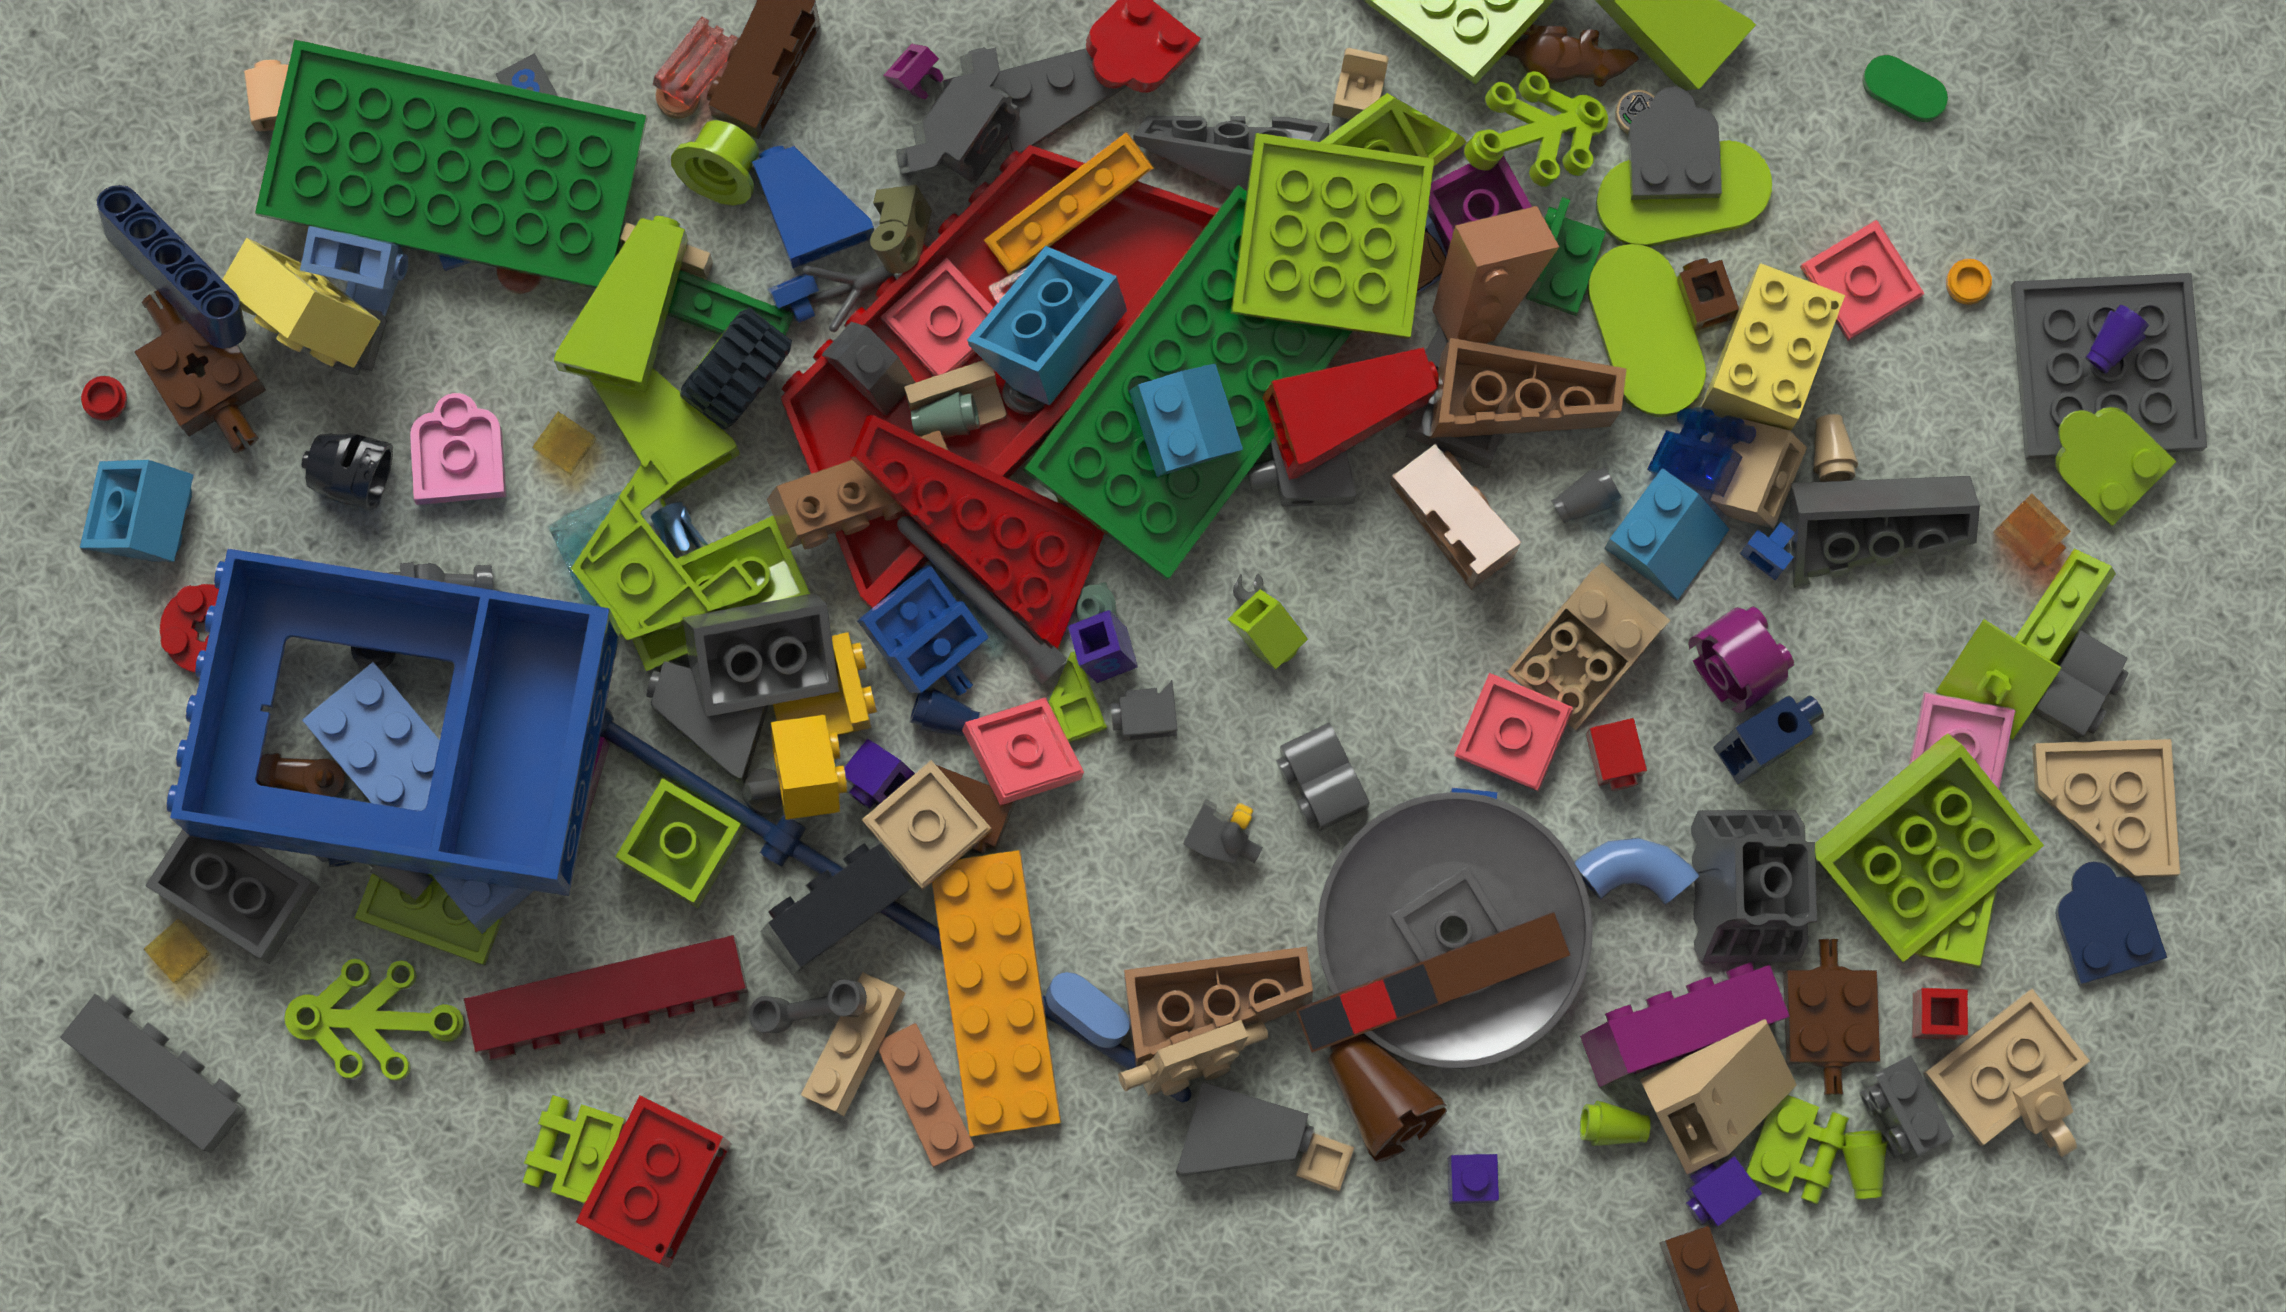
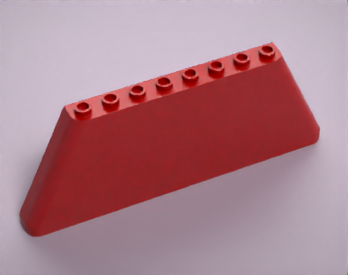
(1132, 237)

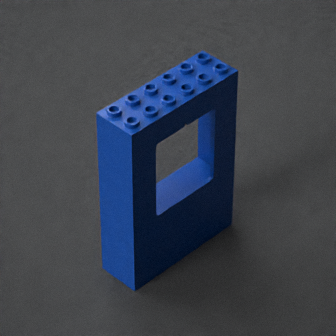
(511, 742)

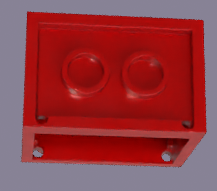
(653, 1181)

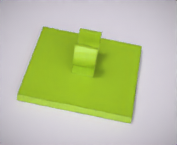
(2000, 673)

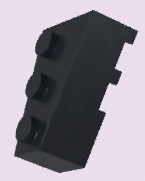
(834, 906)

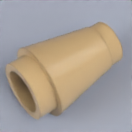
(1833, 450)

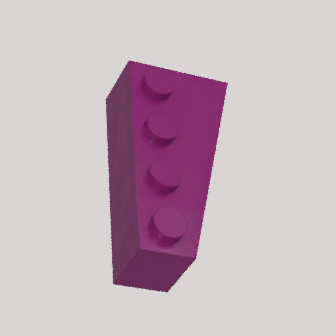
(1682, 1024)

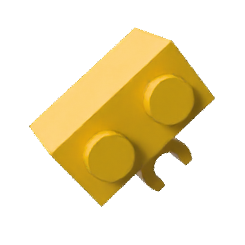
(806, 766)

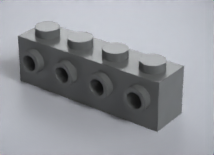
(154, 1073)

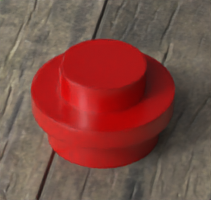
(104, 398)

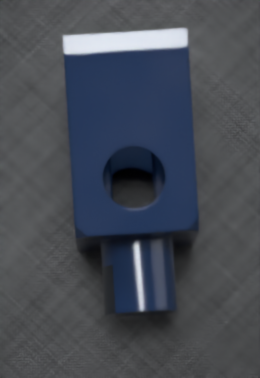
(1768, 736)

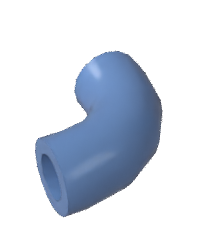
(1638, 863)

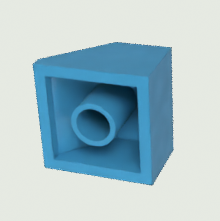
(1185, 419)
(137, 510)
(1668, 534)

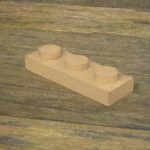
(853, 1047)

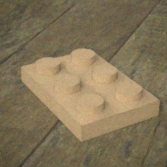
(1999, 1058)

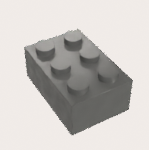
(234, 891)

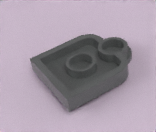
(1674, 149)

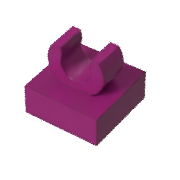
(911, 68)

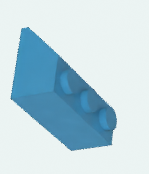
(1049, 324)

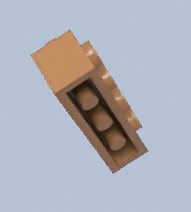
(832, 502)

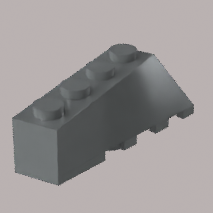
(1877, 521)

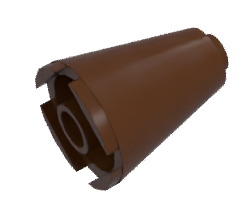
(1383, 1097)

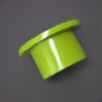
(718, 163)

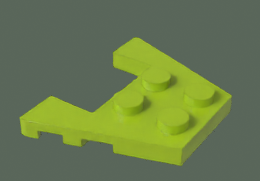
(637, 574)

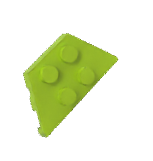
(1399, 129)

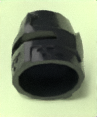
(359, 484)

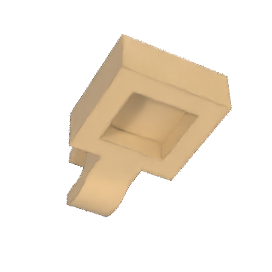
(2043, 1107)

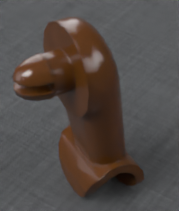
(301, 775)

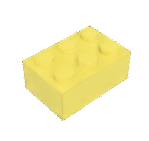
(299, 305)

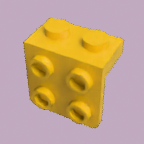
(844, 710)

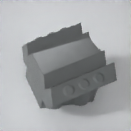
(964, 122)
(1752, 885)

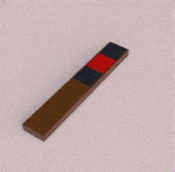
(1432, 982)

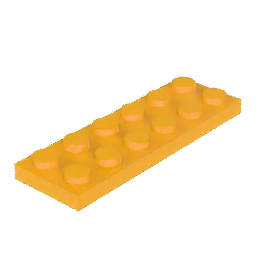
(995, 994)

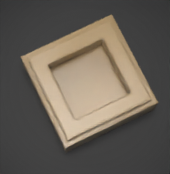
(1325, 1162)

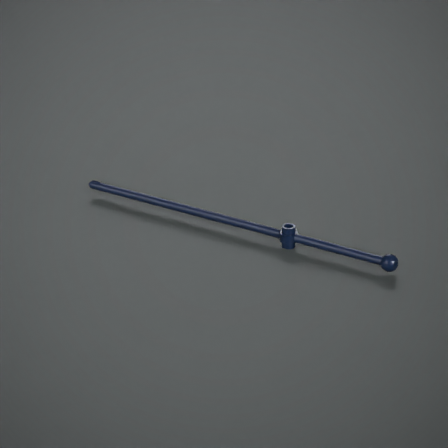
(784, 841)

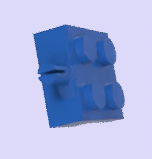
(924, 632)

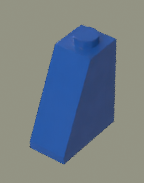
(807, 207)

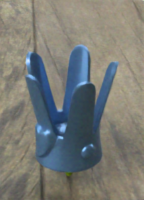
(676, 527)

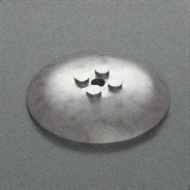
(1465, 861)

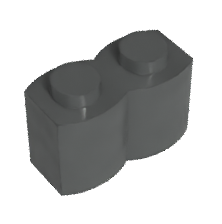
(2081, 686)
(1323, 777)

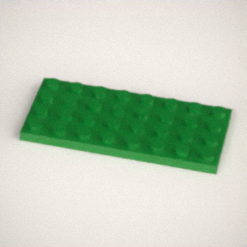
(451, 164)
(1098, 450)

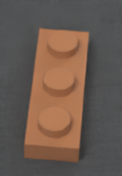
(925, 1095)

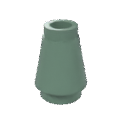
(949, 415)

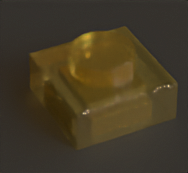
(564, 443)
(177, 951)

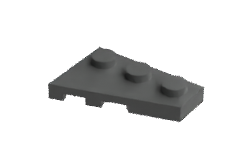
(1051, 95)

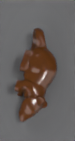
(1566, 57)

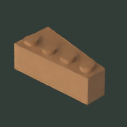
(1520, 391)
(1203, 995)

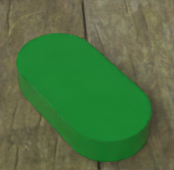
(1905, 88)

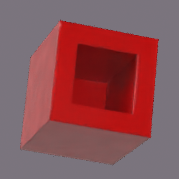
(1616, 754)
(1940, 1014)

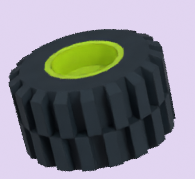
(736, 368)

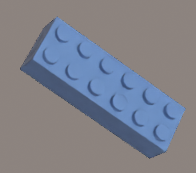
(393, 762)

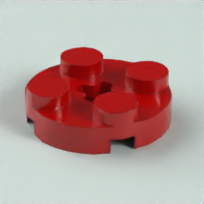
(175, 630)

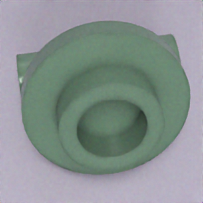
(1095, 600)

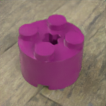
(1741, 658)

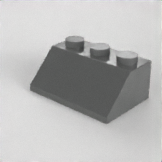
(761, 654)

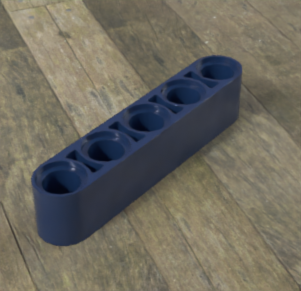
(171, 266)

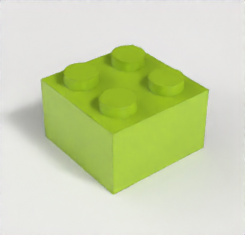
(680, 843)

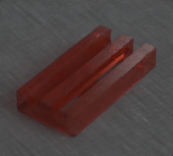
(714, 36)

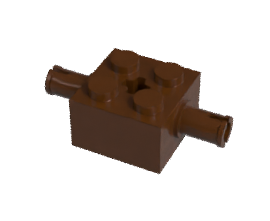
(195, 400)

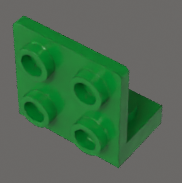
(1570, 268)

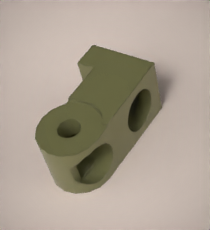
(901, 227)

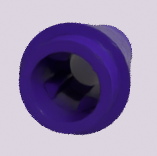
(2116, 338)

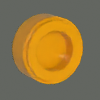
(1968, 281)

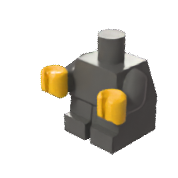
(1222, 835)

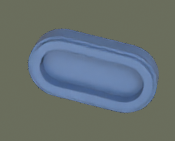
(1087, 1010)

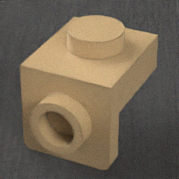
(1359, 82)

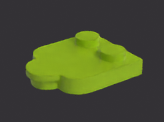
(2109, 460)

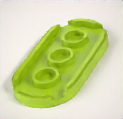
(1654, 222)
(1647, 329)

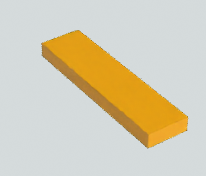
(1069, 203)

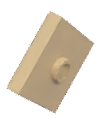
(926, 825)

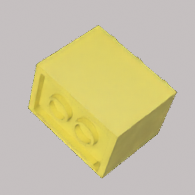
(1773, 349)

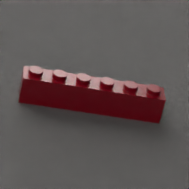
(606, 996)

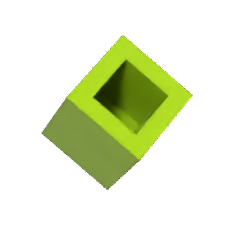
(1268, 629)

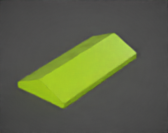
(762, 555)

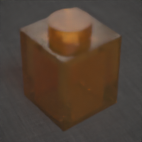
(2033, 533)

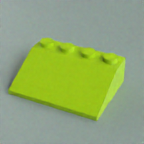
(1926, 847)

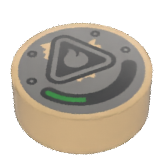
(1630, 106)

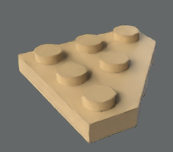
(2116, 798)

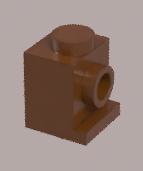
(1714, 278)

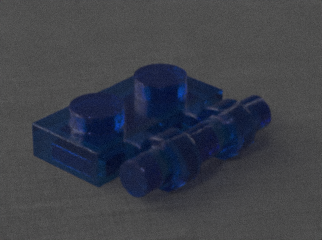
(1698, 462)

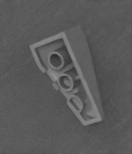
(1219, 151)

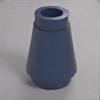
(940, 713)

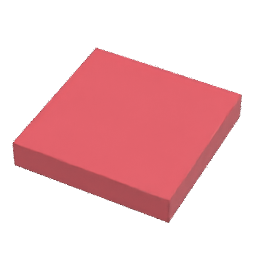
(1868, 274)
(938, 318)
(1514, 732)
(1023, 751)

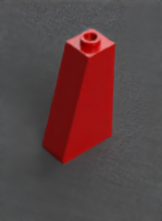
(1343, 405)

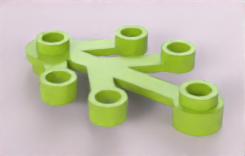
(1580, 115)
(366, 1019)

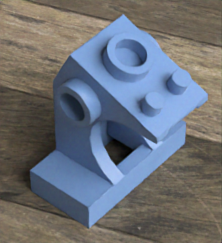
(371, 265)

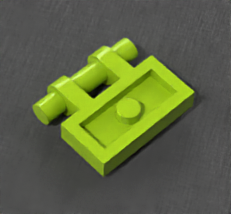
(1782, 1144)
(586, 1152)

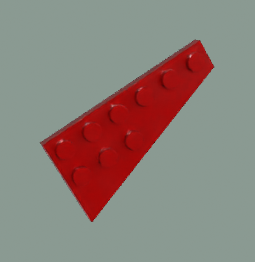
(1004, 534)

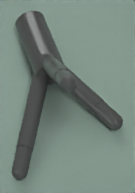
(853, 284)

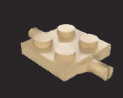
(1196, 1057)

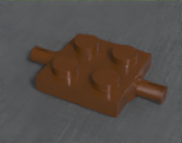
(1831, 1016)

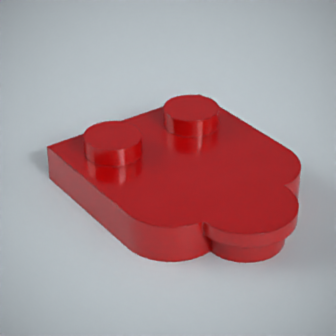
(1138, 45)

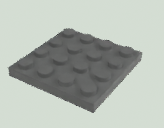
(2152, 383)

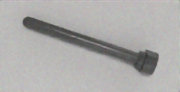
(1041, 658)

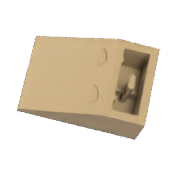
(1589, 643)
(1719, 1094)

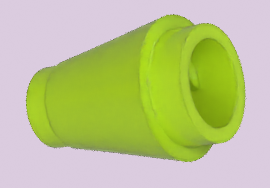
(1612, 1125)
(1865, 1162)

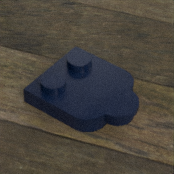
(2107, 924)

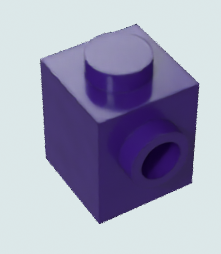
(875, 774)
(1720, 1192)

